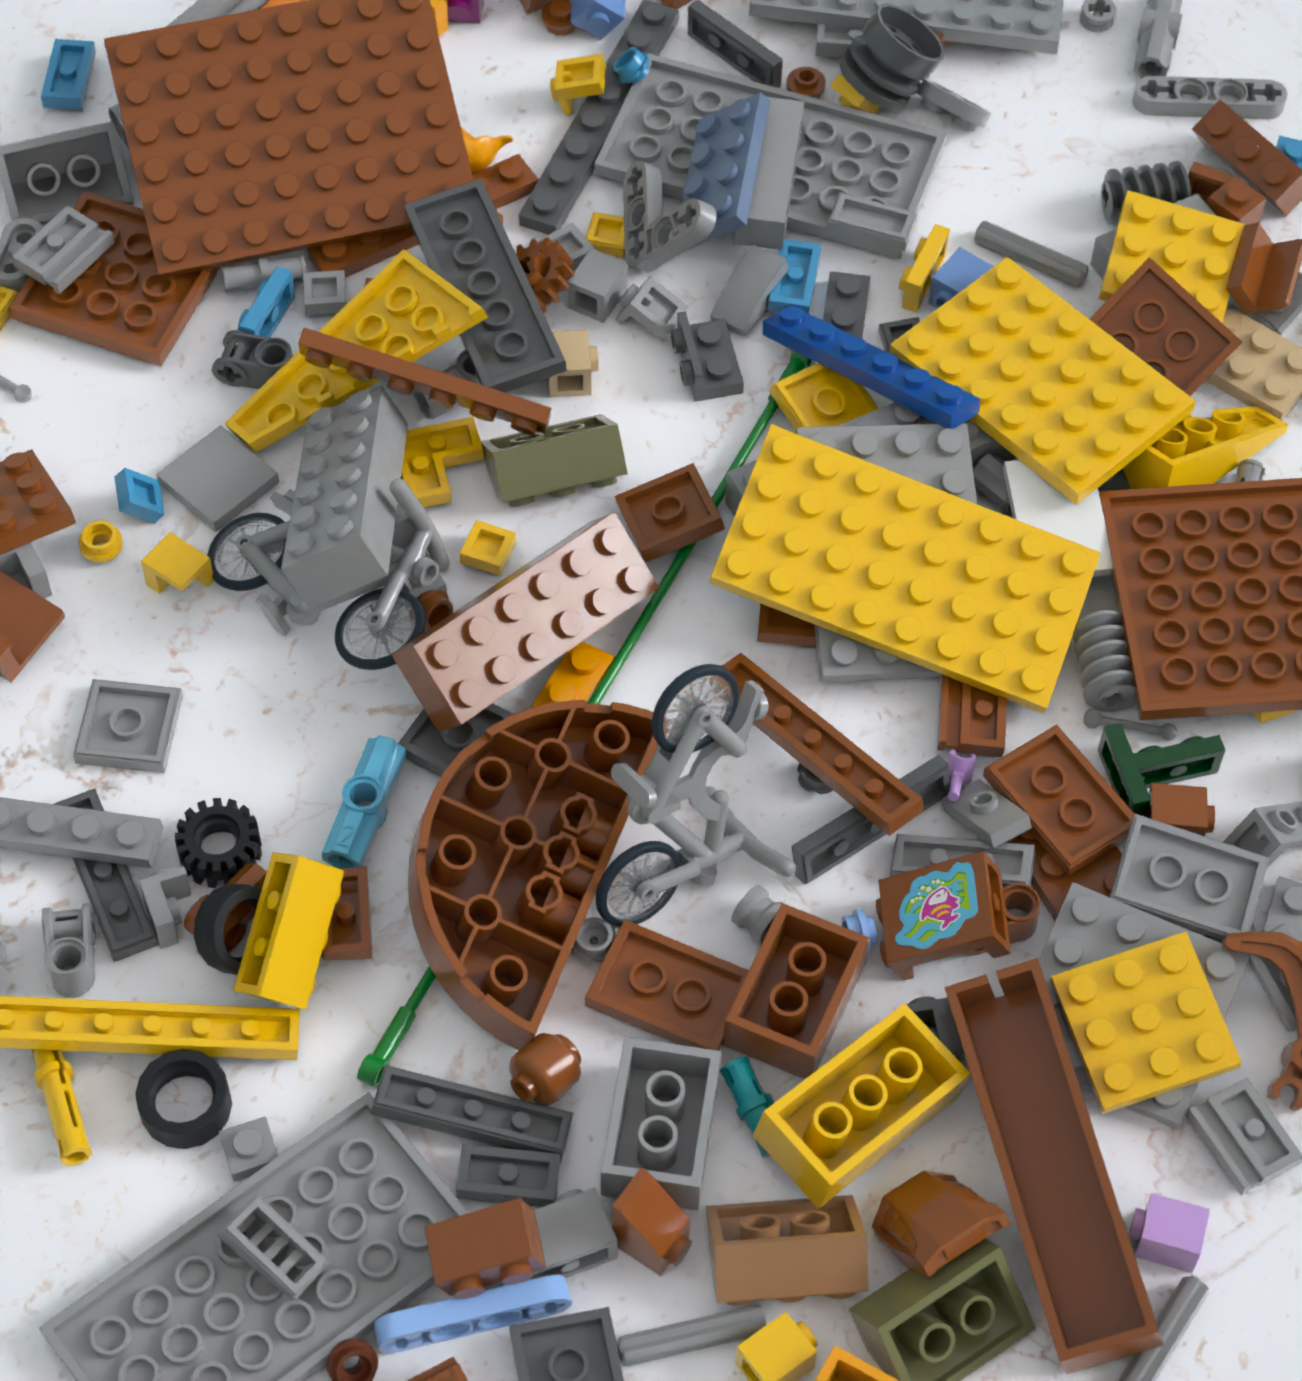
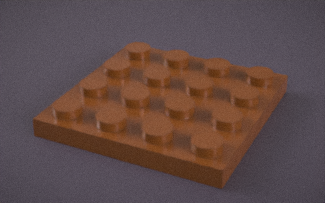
(120, 296)

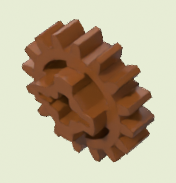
(546, 269)

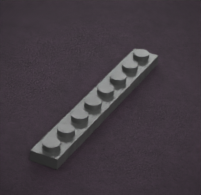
(578, 150)

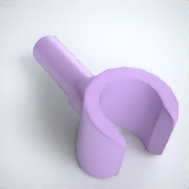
(960, 772)

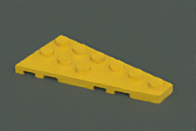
(398, 313)

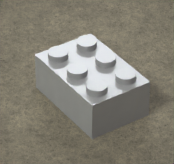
(661, 1118)

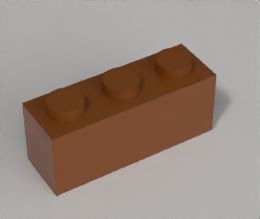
(1251, 157)

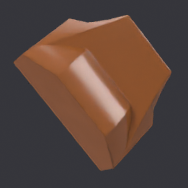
(351, 919)

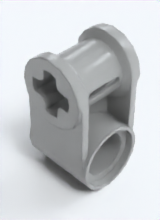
(68, 941)

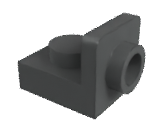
(939, 1019)

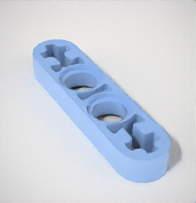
(473, 1315)

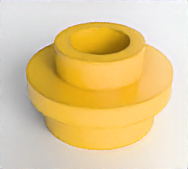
(96, 533)

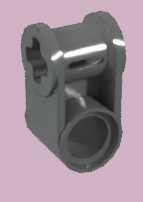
(253, 359)

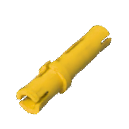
(55, 1079)

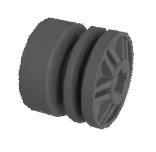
(891, 57)

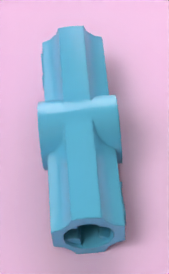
(371, 782)

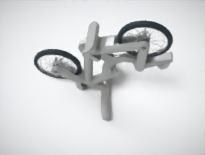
(375, 624)
(692, 714)

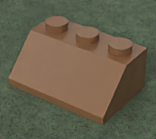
(787, 1250)

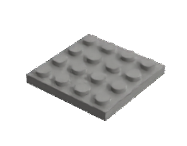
(1100, 927)

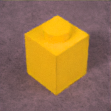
(778, 1351)

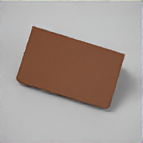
(1263, 271)

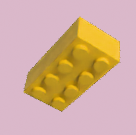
(861, 1105)

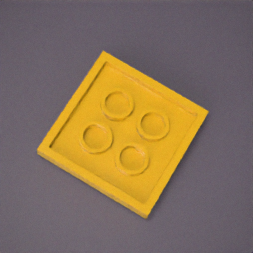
(1184, 242)
(1145, 1022)

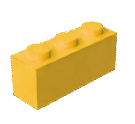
(289, 930)

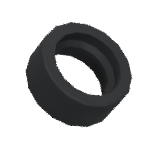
(210, 924)
(173, 1066)

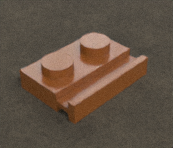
(971, 719)

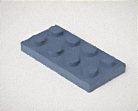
(727, 161)

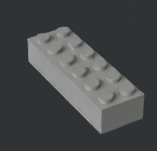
(343, 498)

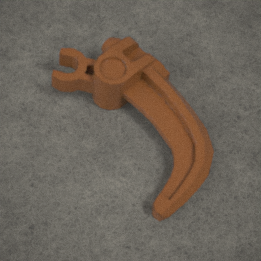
(1287, 956)

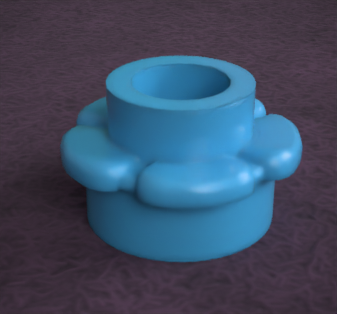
(632, 66)

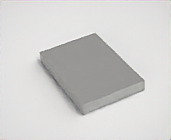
(1188, 878)

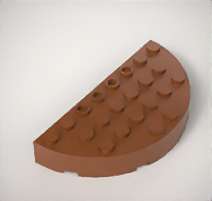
(518, 854)

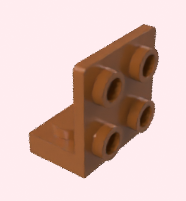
(24, 625)

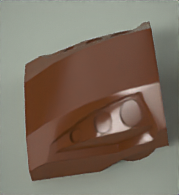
(934, 1221)

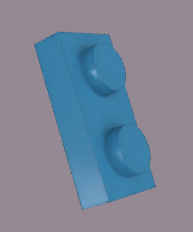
(68, 74)
(798, 283)
(271, 304)

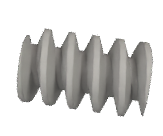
(1104, 662)

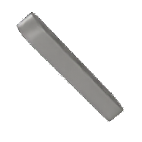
(1208, 91)

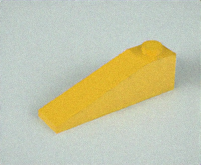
(1204, 448)

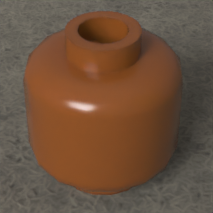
(545, 1069)

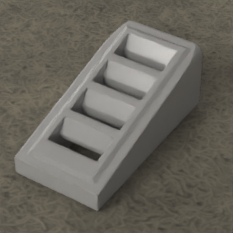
(273, 1222)

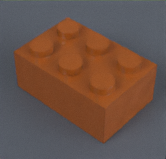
(796, 991)

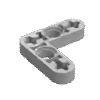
(647, 238)

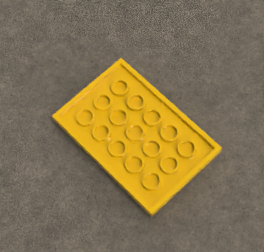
(1045, 379)

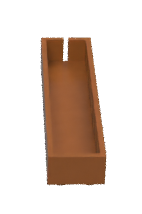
(1053, 1169)

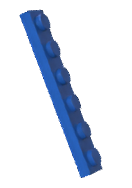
(871, 367)

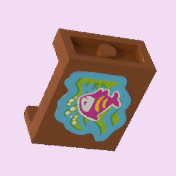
(942, 913)

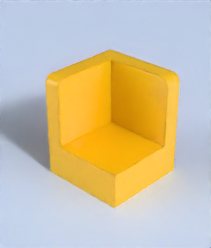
(175, 564)

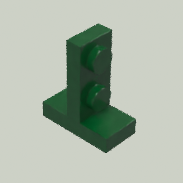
(1134, 773)

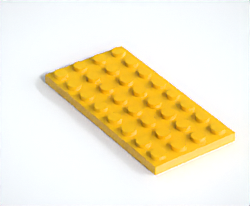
(906, 568)

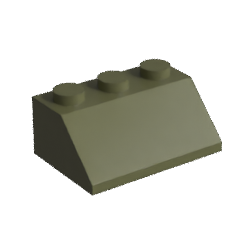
(555, 460)
(946, 1321)

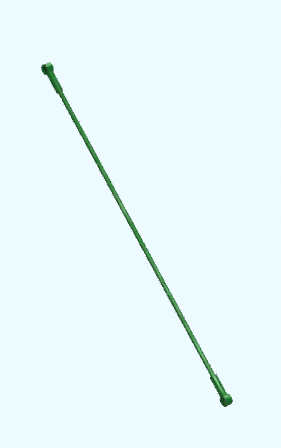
(373, 1064)

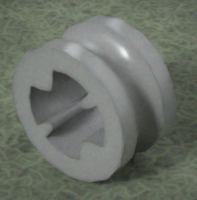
(1095, 23)

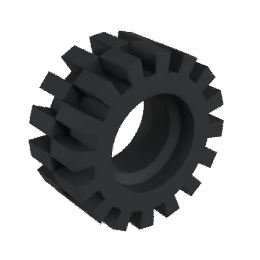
(213, 820)

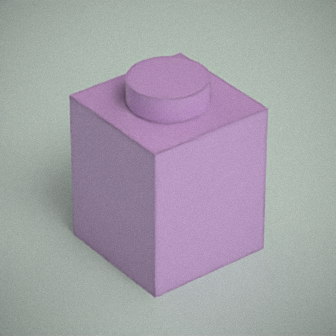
(1169, 1232)

